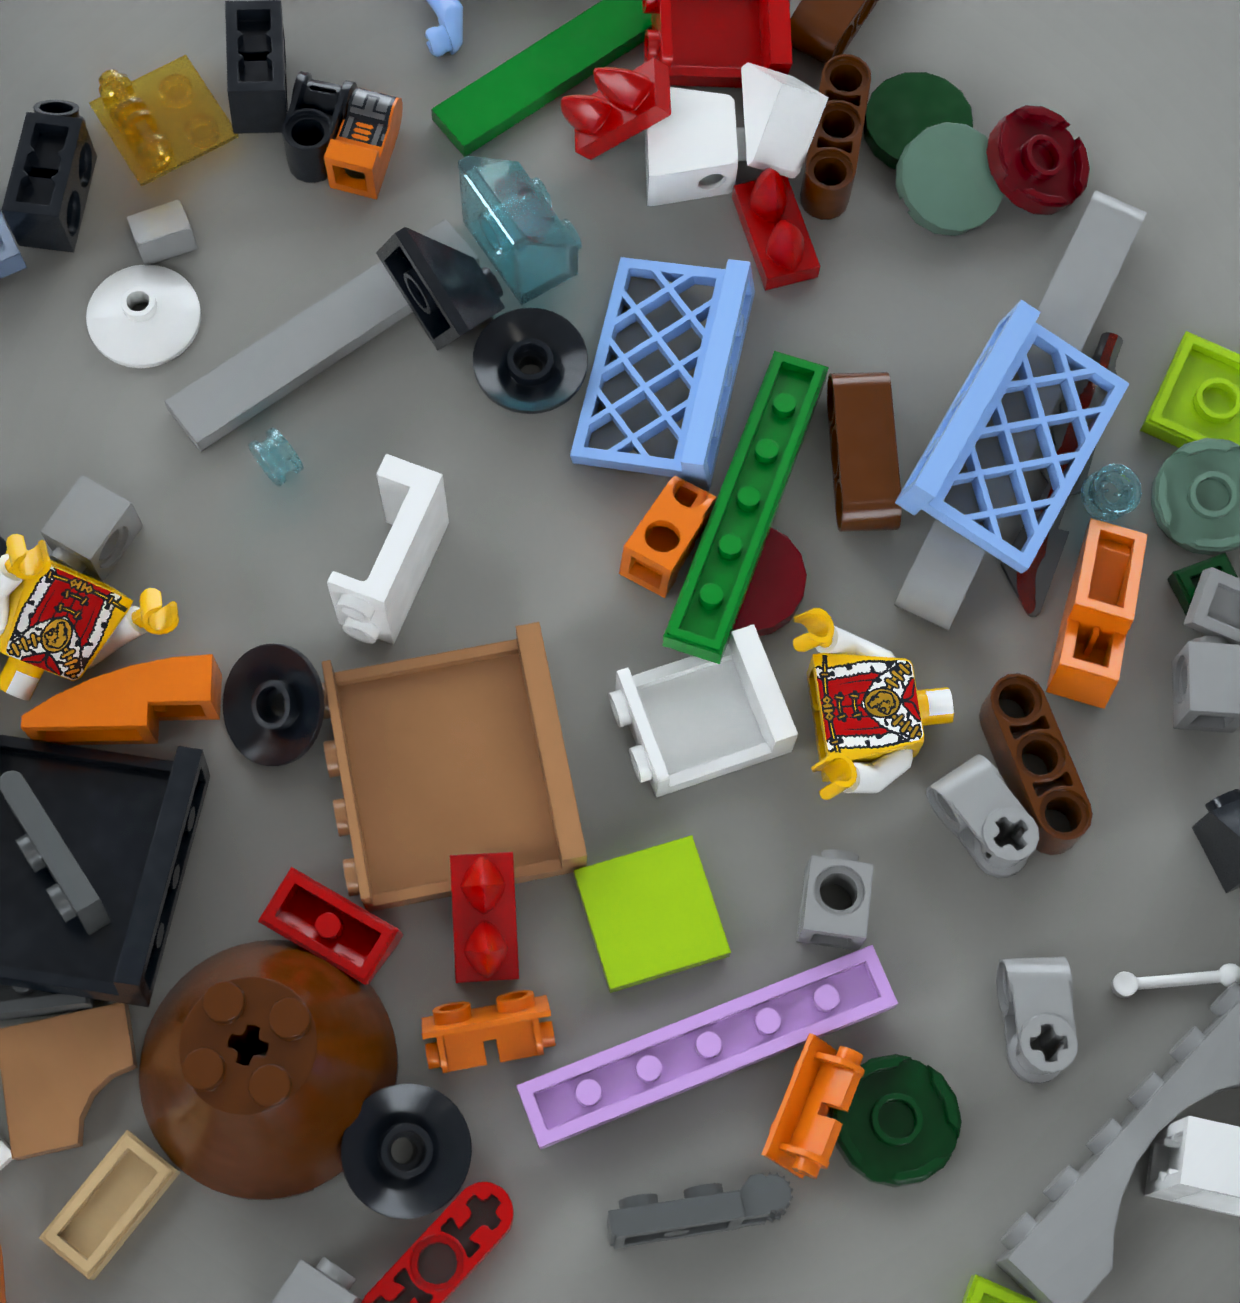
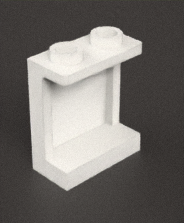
(419, 517)
(704, 716)

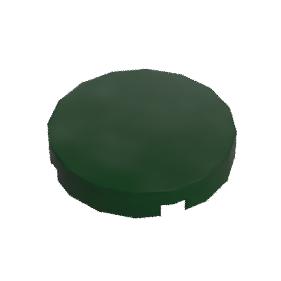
(906, 107)
(899, 1122)

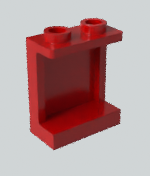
(714, 38)

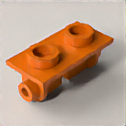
(509, 1021)
(801, 1132)

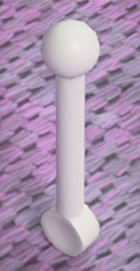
(1126, 984)

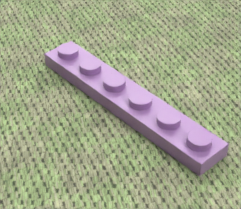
(705, 1046)

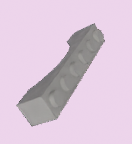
(1072, 1239)

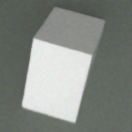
(778, 119)

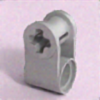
(978, 809)
(1037, 1004)

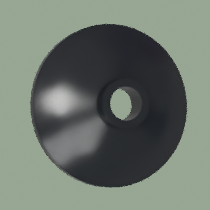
(524, 339)
(256, 700)
(438, 1159)

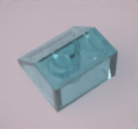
(517, 226)

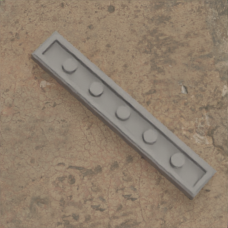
(296, 351)

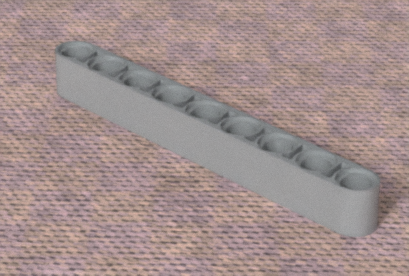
(1069, 311)

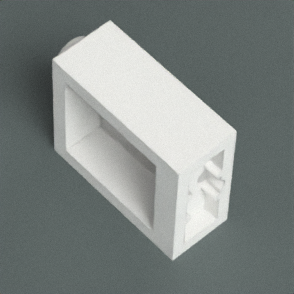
(1196, 1165)

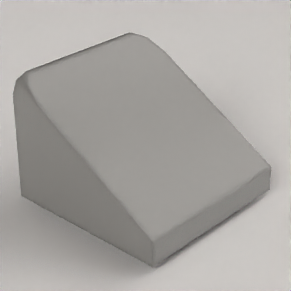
(162, 232)

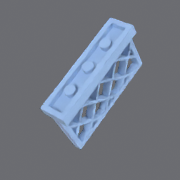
(713, 377)
(967, 421)

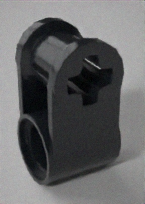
(311, 122)

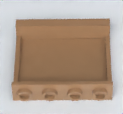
(447, 763)

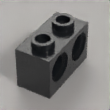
(256, 66)
(49, 182)

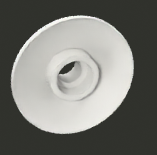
(148, 335)

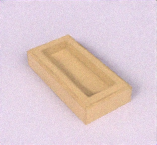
(109, 1205)

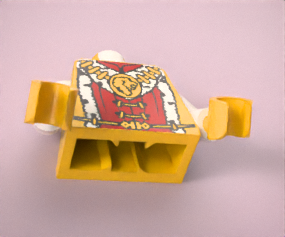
(64, 618)
(864, 708)

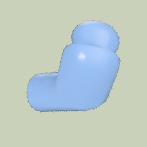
(449, 33)

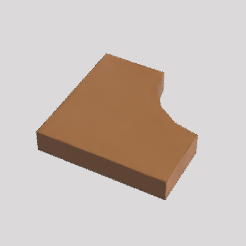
(56, 1071)

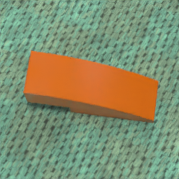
(1098, 614)
(129, 703)

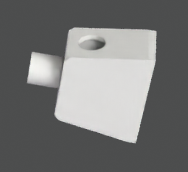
(694, 148)

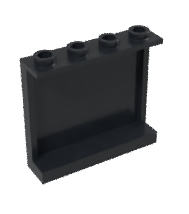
(131, 835)

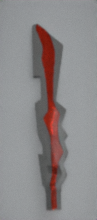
(1034, 583)

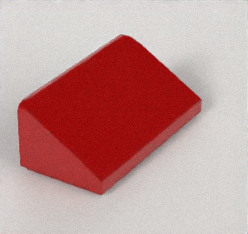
(330, 926)

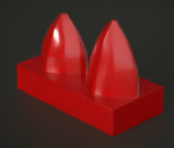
(620, 108)
(775, 230)
(484, 917)

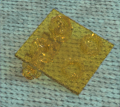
(161, 118)

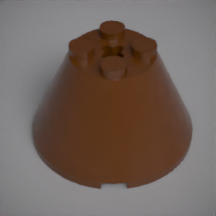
(273, 1119)

